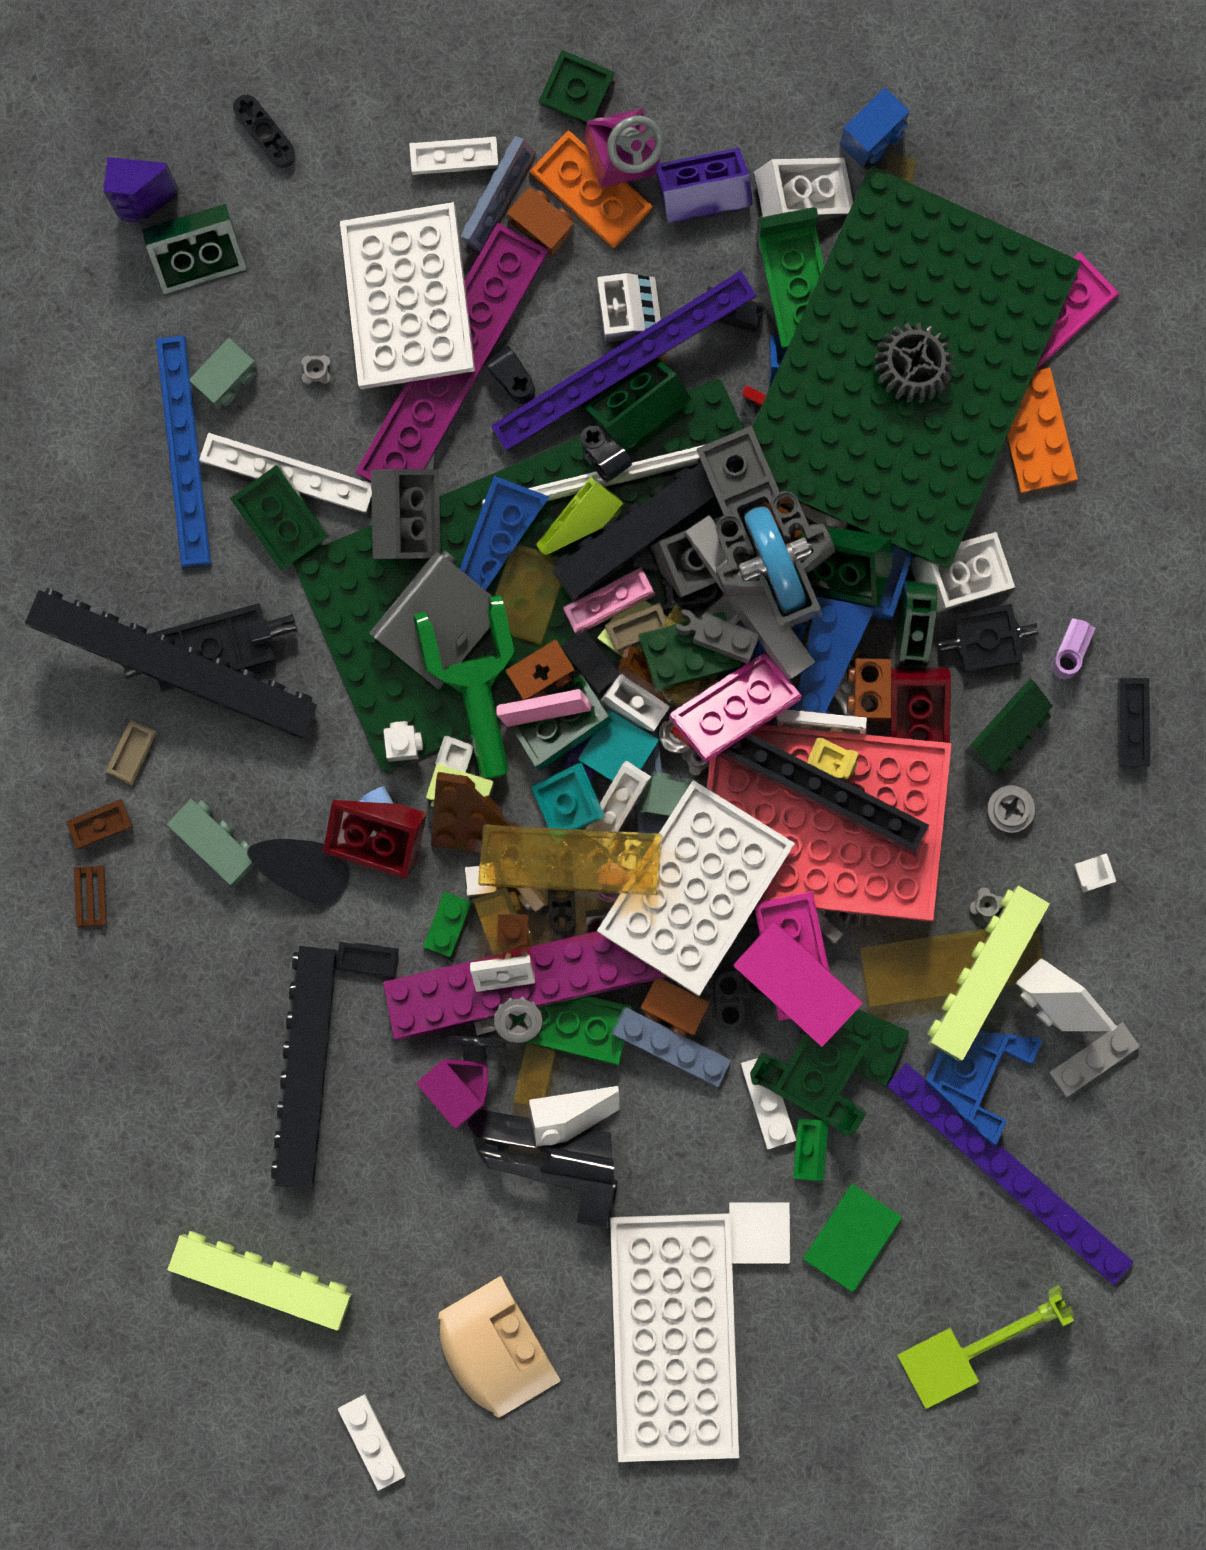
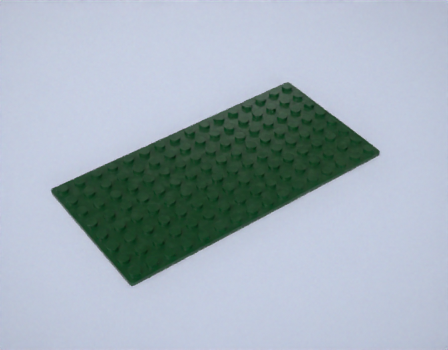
(355, 591)

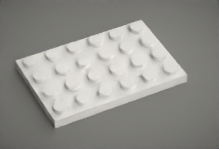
(407, 296)
(709, 883)

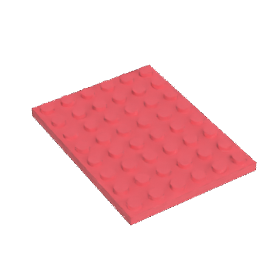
(832, 857)

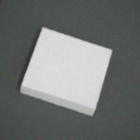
(760, 1232)

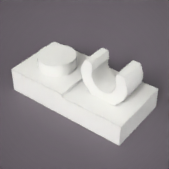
(502, 972)

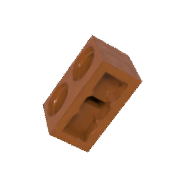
(877, 691)

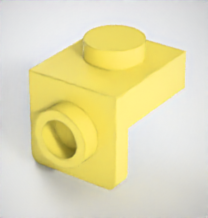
(833, 759)

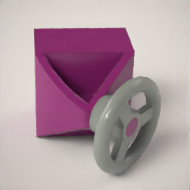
(623, 147)

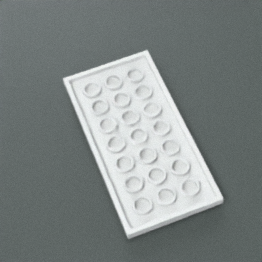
(674, 1337)

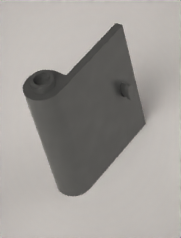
(453, 607)

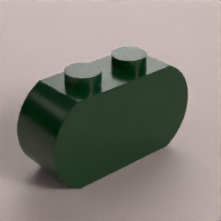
(916, 623)

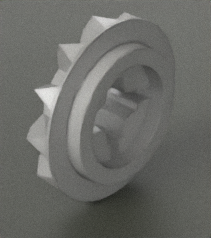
(1024, 805)
(519, 1031)

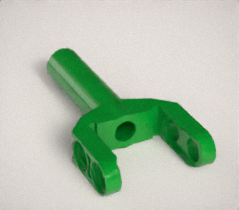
(474, 681)

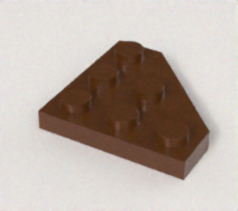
(462, 813)

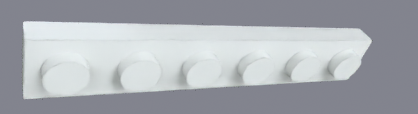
(305, 477)

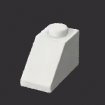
(634, 703)

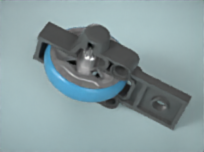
(775, 559)

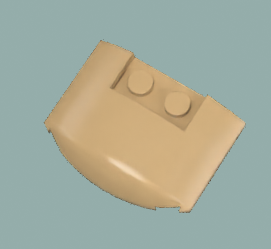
(494, 1349)

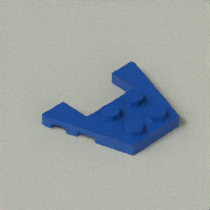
(965, 1081)

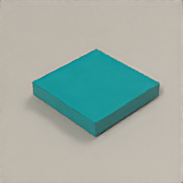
(616, 744)
(568, 799)

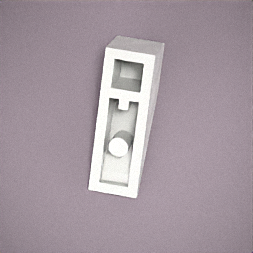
(567, 1115)

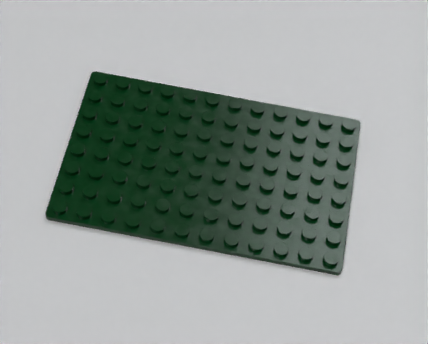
(874, 457)

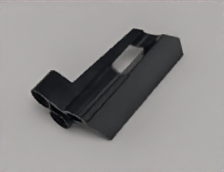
(577, 1165)

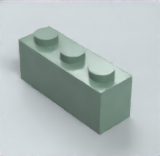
(212, 841)

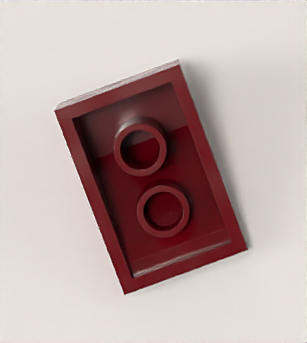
(921, 704)
(375, 835)

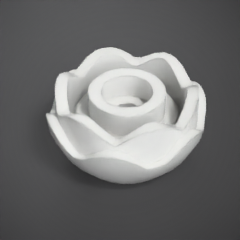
(669, 741)

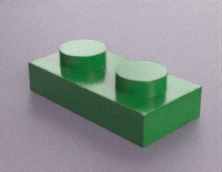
(447, 924)
(810, 1149)

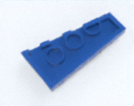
(500, 526)

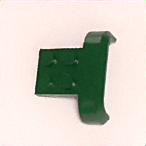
(817, 1077)

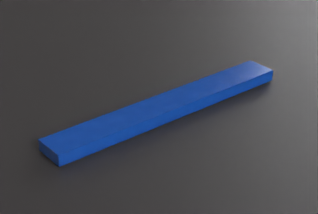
(183, 451)

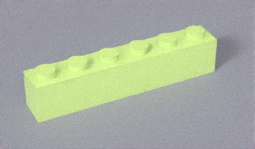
(988, 972)
(259, 1281)

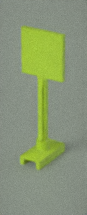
(942, 1367)

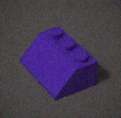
(704, 185)
(138, 187)

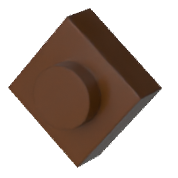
(512, 929)

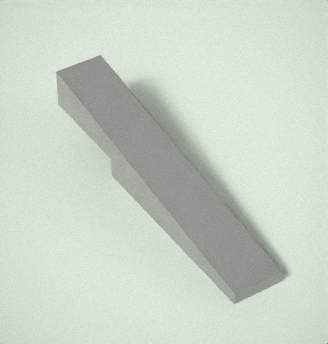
(752, 609)

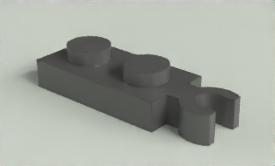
(719, 636)

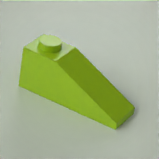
(584, 514)

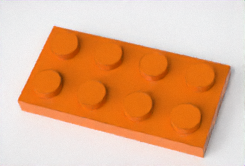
(1039, 438)

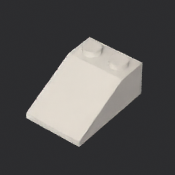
(804, 184)
(975, 573)
(1062, 1000)

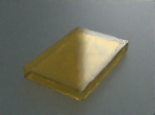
(528, 592)

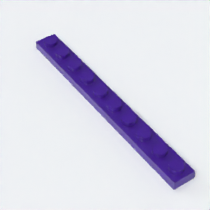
(623, 360)
(1012, 1176)

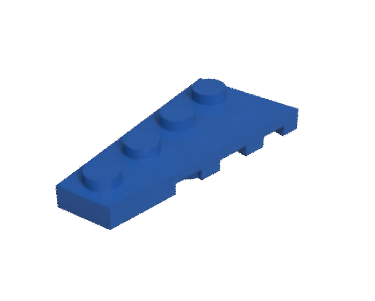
(831, 646)

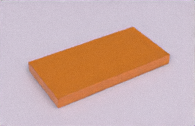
(571, 178)

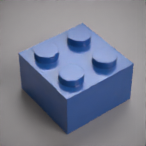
(875, 128)

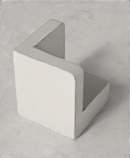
(1094, 873)
(473, 887)

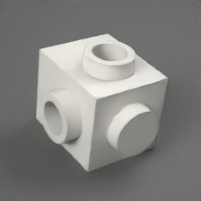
(402, 742)

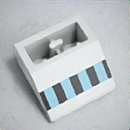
(627, 305)

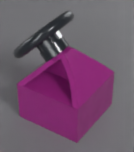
(457, 1085)

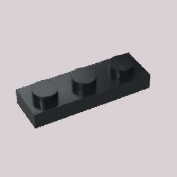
(1134, 722)

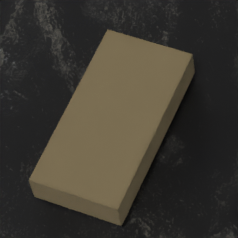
(626, 630)
(131, 752)

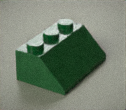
(194, 249)
(638, 403)
(856, 569)
(1010, 728)

